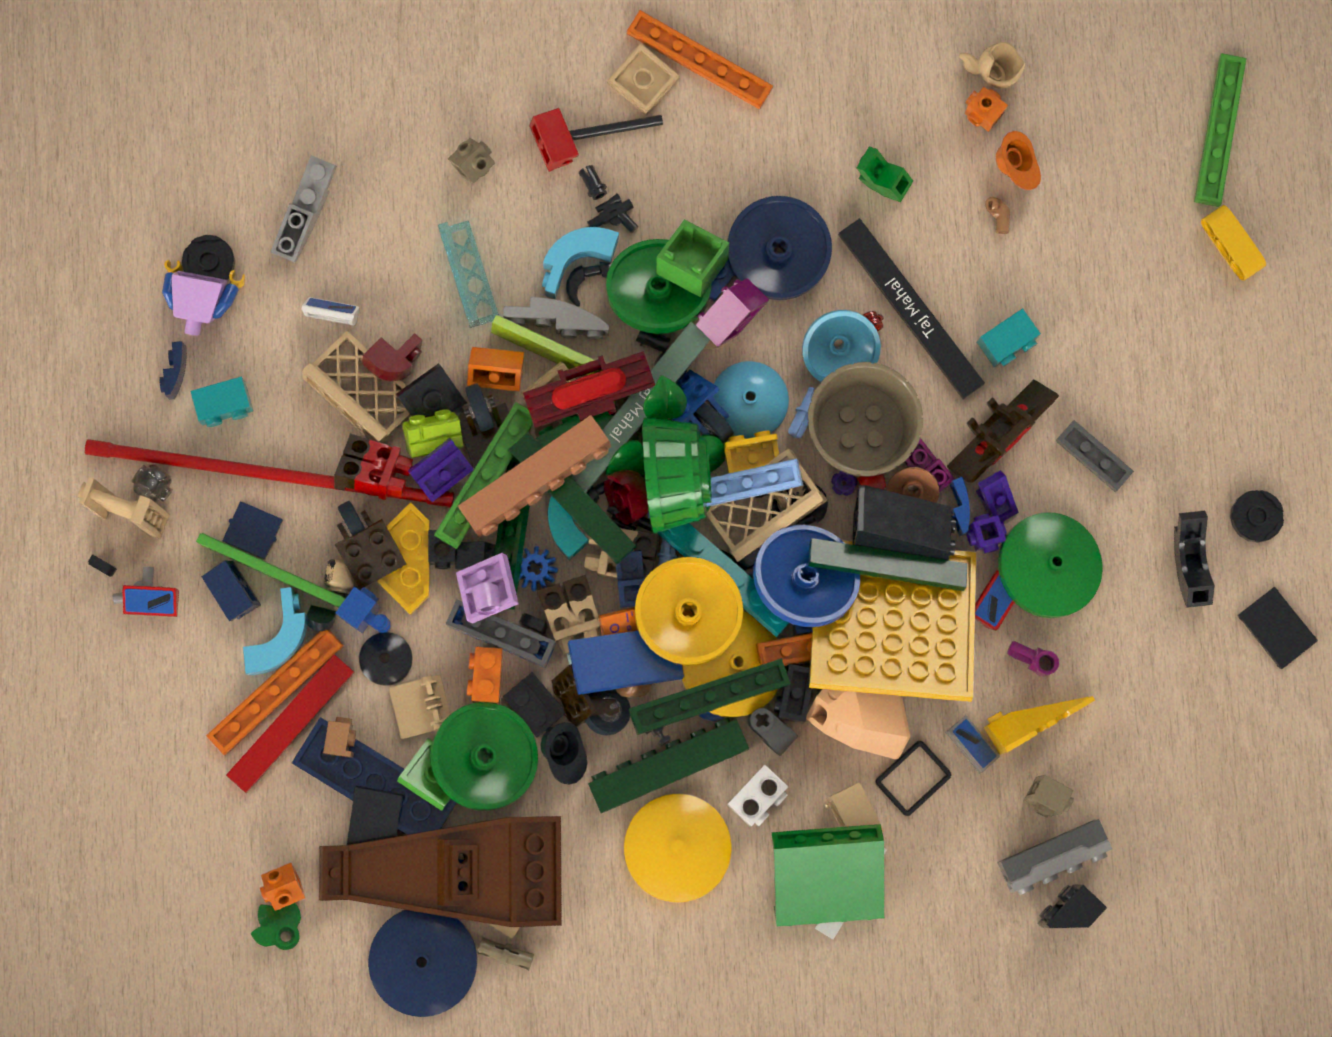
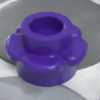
(837, 480)

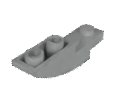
(304, 210)
(568, 318)

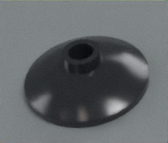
(391, 671)

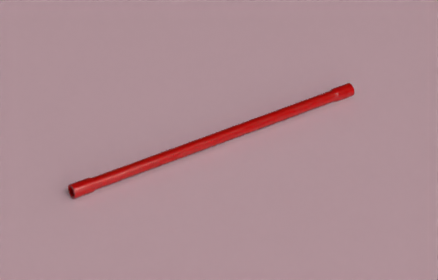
(108, 450)

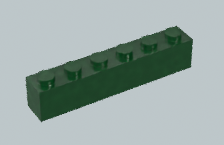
(668, 766)

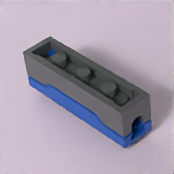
(504, 635)

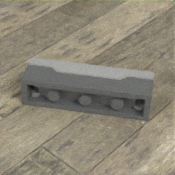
(1054, 856)

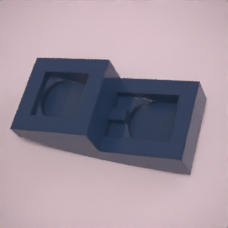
(629, 578)

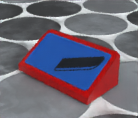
(150, 600)
(993, 604)

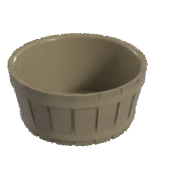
(865, 419)

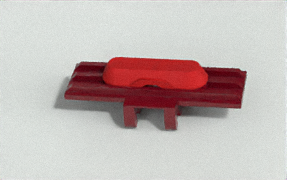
(590, 393)

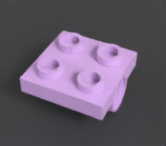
(487, 588)

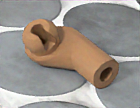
(1000, 213)

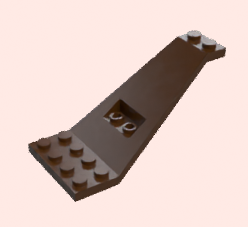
(506, 872)

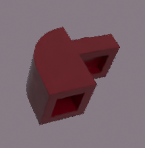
(391, 363)

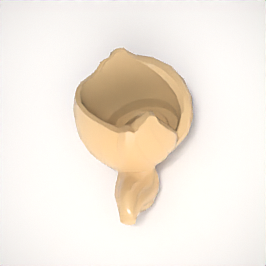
(997, 64)

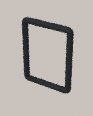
(929, 793)

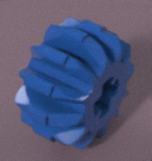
(544, 573)

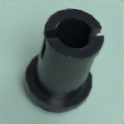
(593, 183)
(653, 340)

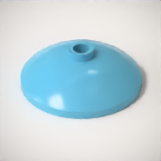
(858, 344)
(770, 400)

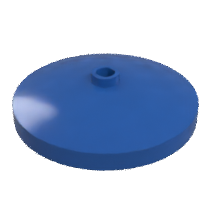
(798, 591)

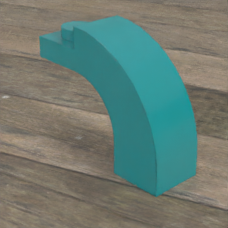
(564, 531)

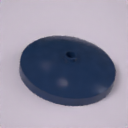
(785, 225)
(425, 989)

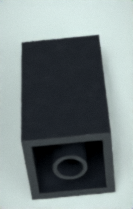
(902, 524)

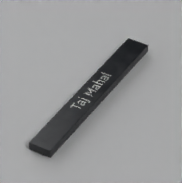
(911, 308)

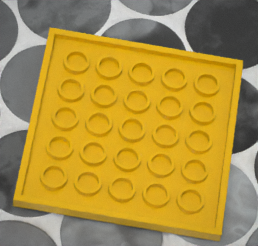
(901, 640)

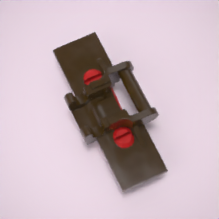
(1001, 430)

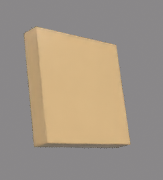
(643, 79)

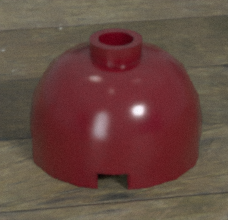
(628, 493)

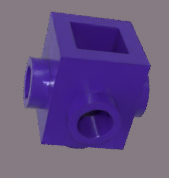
(994, 528)

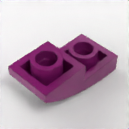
(925, 459)

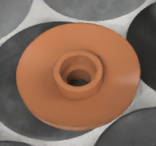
(926, 484)

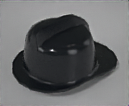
(564, 752)

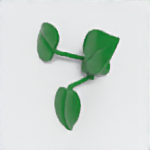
(662, 402)

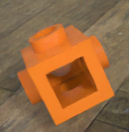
(985, 108)
(282, 887)

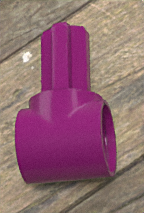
(1032, 658)

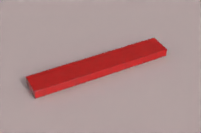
(290, 723)

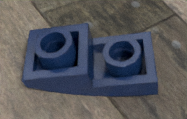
(173, 377)

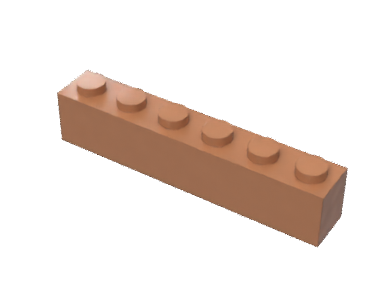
(535, 476)

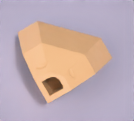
(862, 720)

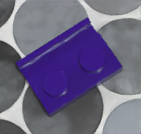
(440, 470)

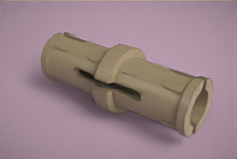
(505, 954)

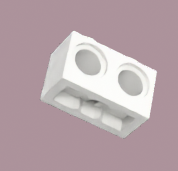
(753, 791)

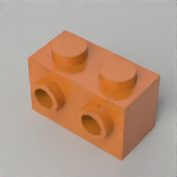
(495, 368)
(486, 675)

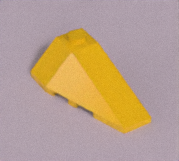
(1020, 726)

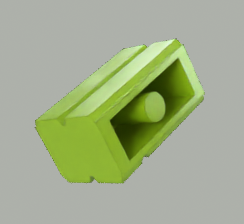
(428, 433)

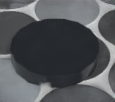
(209, 257)
(1257, 516)

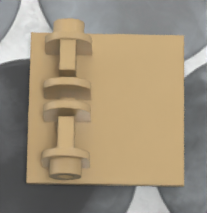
(419, 706)

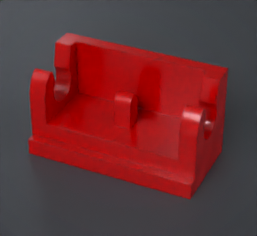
(553, 139)

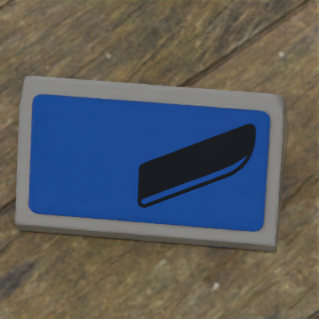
(972, 744)

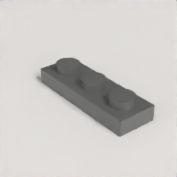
(1094, 456)

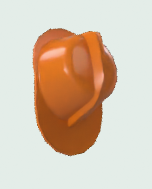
(1018, 160)

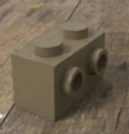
(1049, 796)

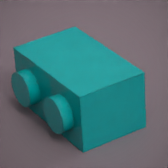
(1009, 338)
(222, 402)

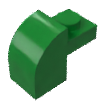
(882, 176)

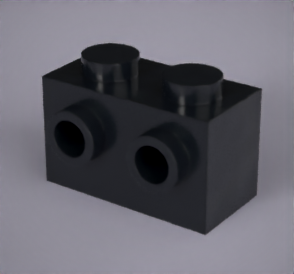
(795, 697)

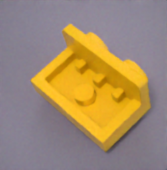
(750, 452)

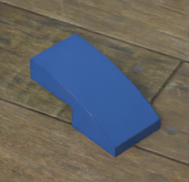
(962, 512)

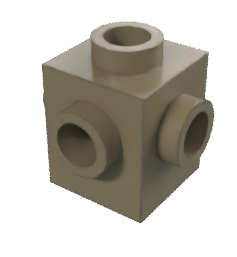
(472, 160)

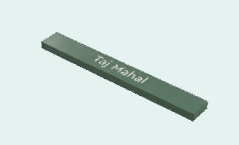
(631, 414)

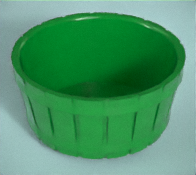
(675, 473)

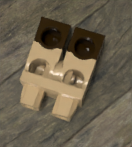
(607, 568)
(570, 621)

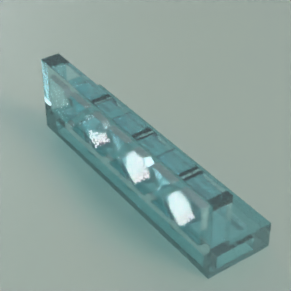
(458, 273)

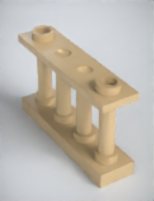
(143, 513)

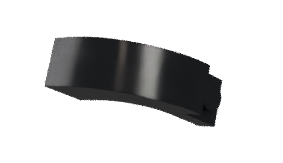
(1191, 559)

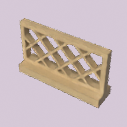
(342, 400)
(786, 518)

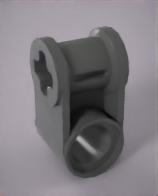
(775, 733)

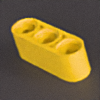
(1233, 242)

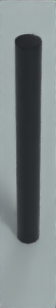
(616, 127)

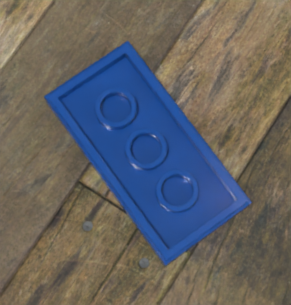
(618, 663)

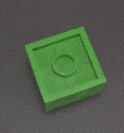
(692, 258)

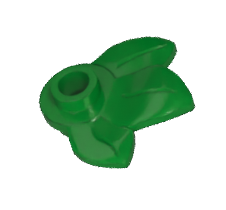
(276, 922)

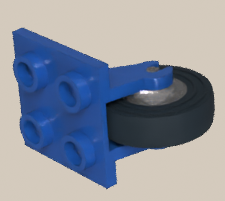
(710, 416)

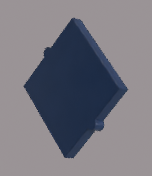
(252, 530)

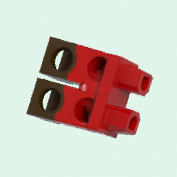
(371, 468)

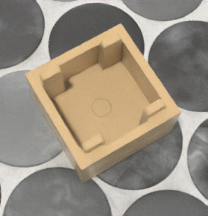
(852, 807)

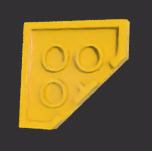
(411, 582)

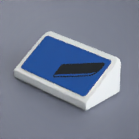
(330, 311)

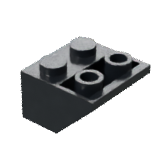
(1075, 909)

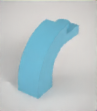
(577, 244)
(275, 653)

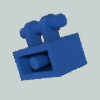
(360, 610)

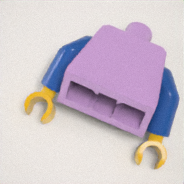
(198, 296)

